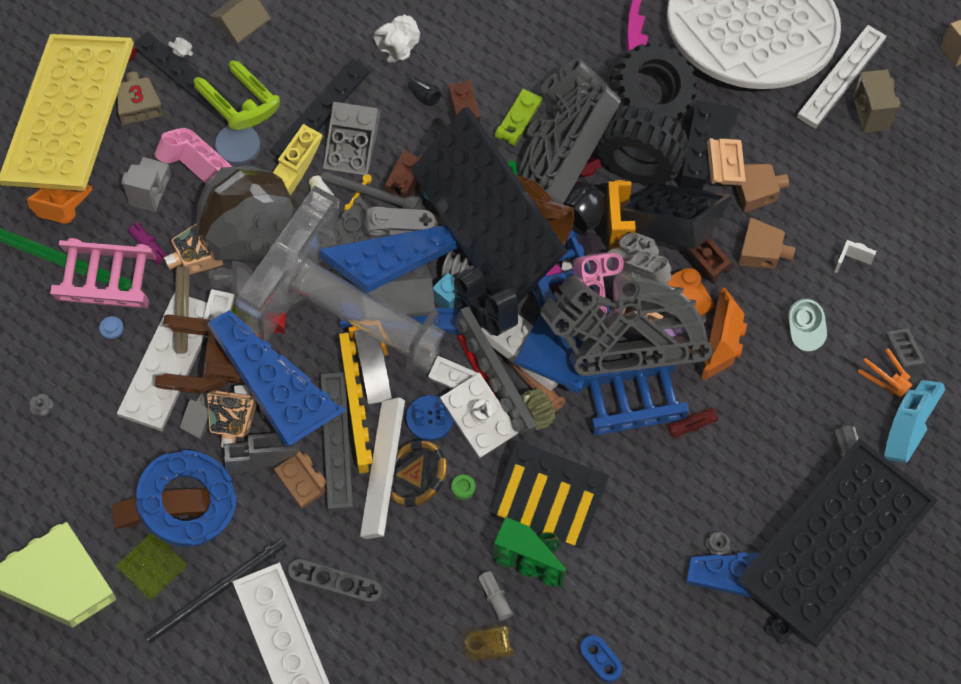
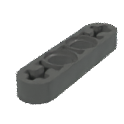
(336, 578)

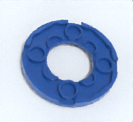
(192, 465)

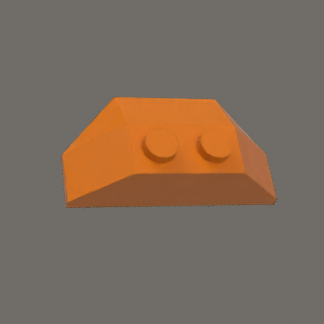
(725, 335)

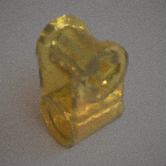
(490, 642)

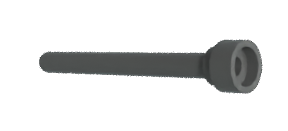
(407, 203)

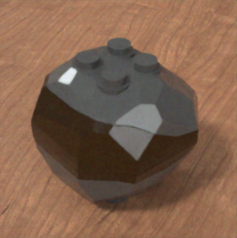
(242, 213)

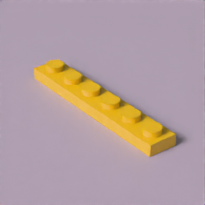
(357, 412)

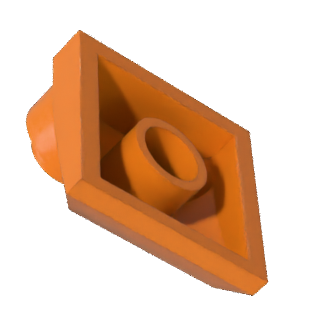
(57, 203)
(693, 289)

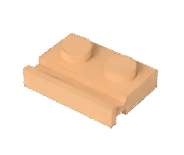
(726, 161)

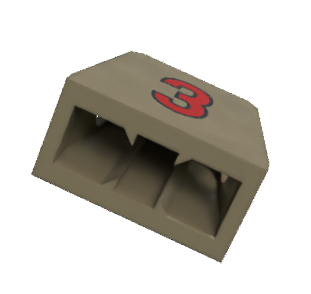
(137, 100)

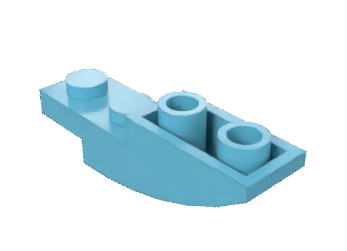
(910, 420)

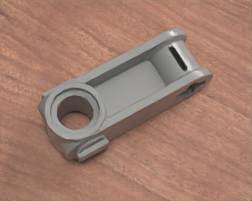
(395, 221)

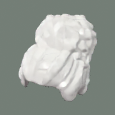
(397, 37)

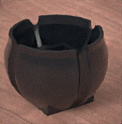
(587, 205)

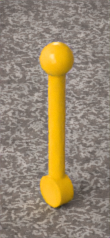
(366, 179)

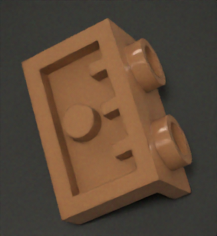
(301, 479)

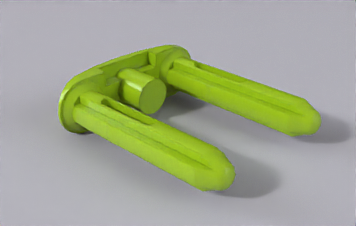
(251, 112)

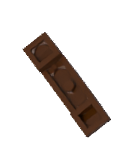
(176, 503)

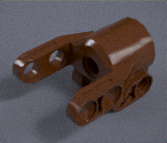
(557, 215)
(217, 365)

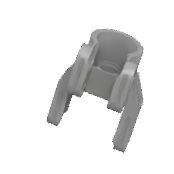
(640, 263)

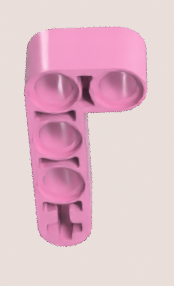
(190, 150)
(597, 271)

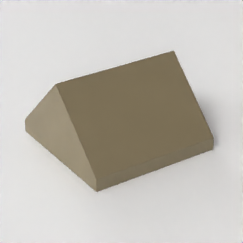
(240, 18)

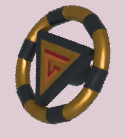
(416, 473)

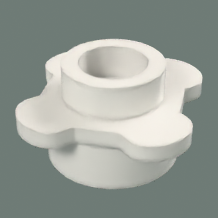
(181, 47)

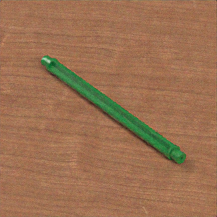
(58, 257)

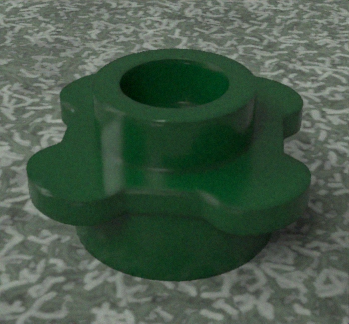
(550, 540)

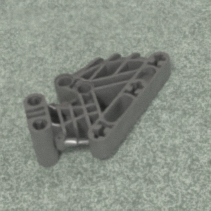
(565, 144)
(579, 314)

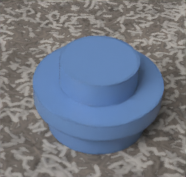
(111, 327)

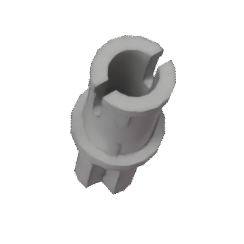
(495, 595)

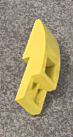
(298, 157)

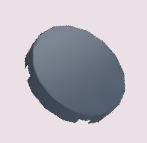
(238, 145)

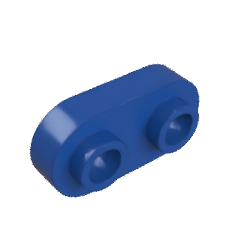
(601, 659)

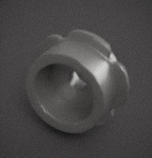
(40, 411)
(722, 539)

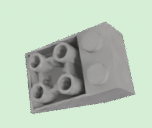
(351, 138)

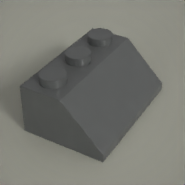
(409, 293)

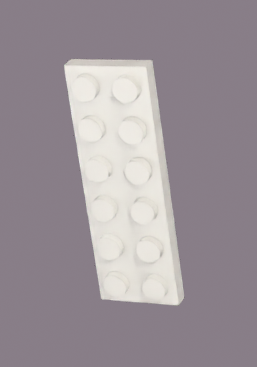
(151, 404)
(279, 628)

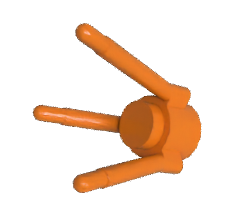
(897, 384)

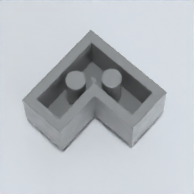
(146, 183)

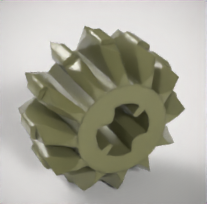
(539, 407)

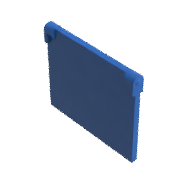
(550, 357)

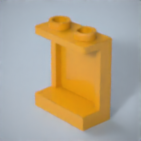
(617, 194)

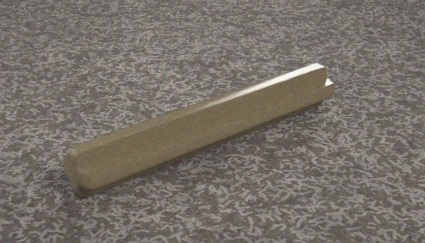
(181, 307)

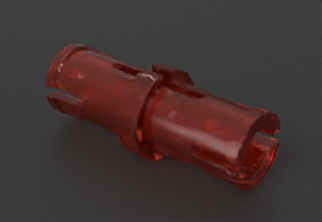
(707, 416)

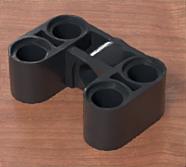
(493, 312)

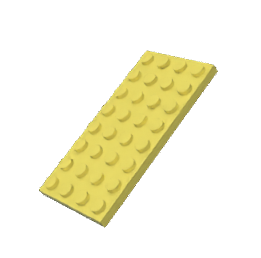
(66, 112)

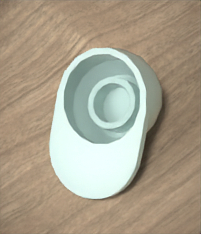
(807, 324)

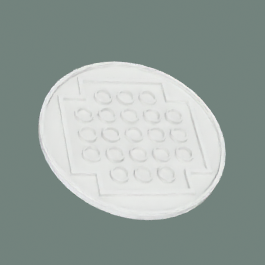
(756, 40)

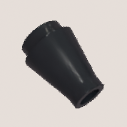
(427, 92)

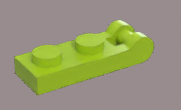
(519, 117)

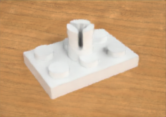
(478, 415)

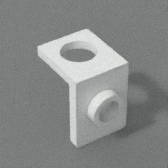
(856, 251)

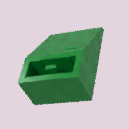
(524, 550)

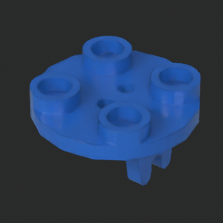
(418, 418)

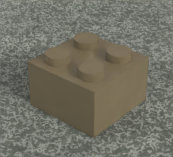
(876, 101)

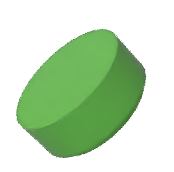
(463, 487)

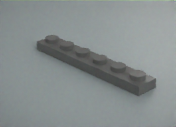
(498, 377)
(337, 447)

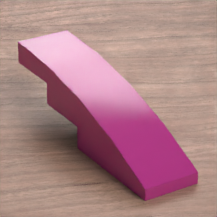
(635, 27)

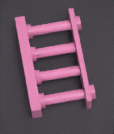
(110, 295)

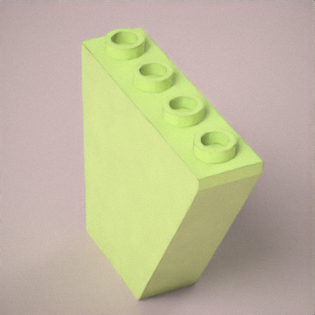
(55, 578)

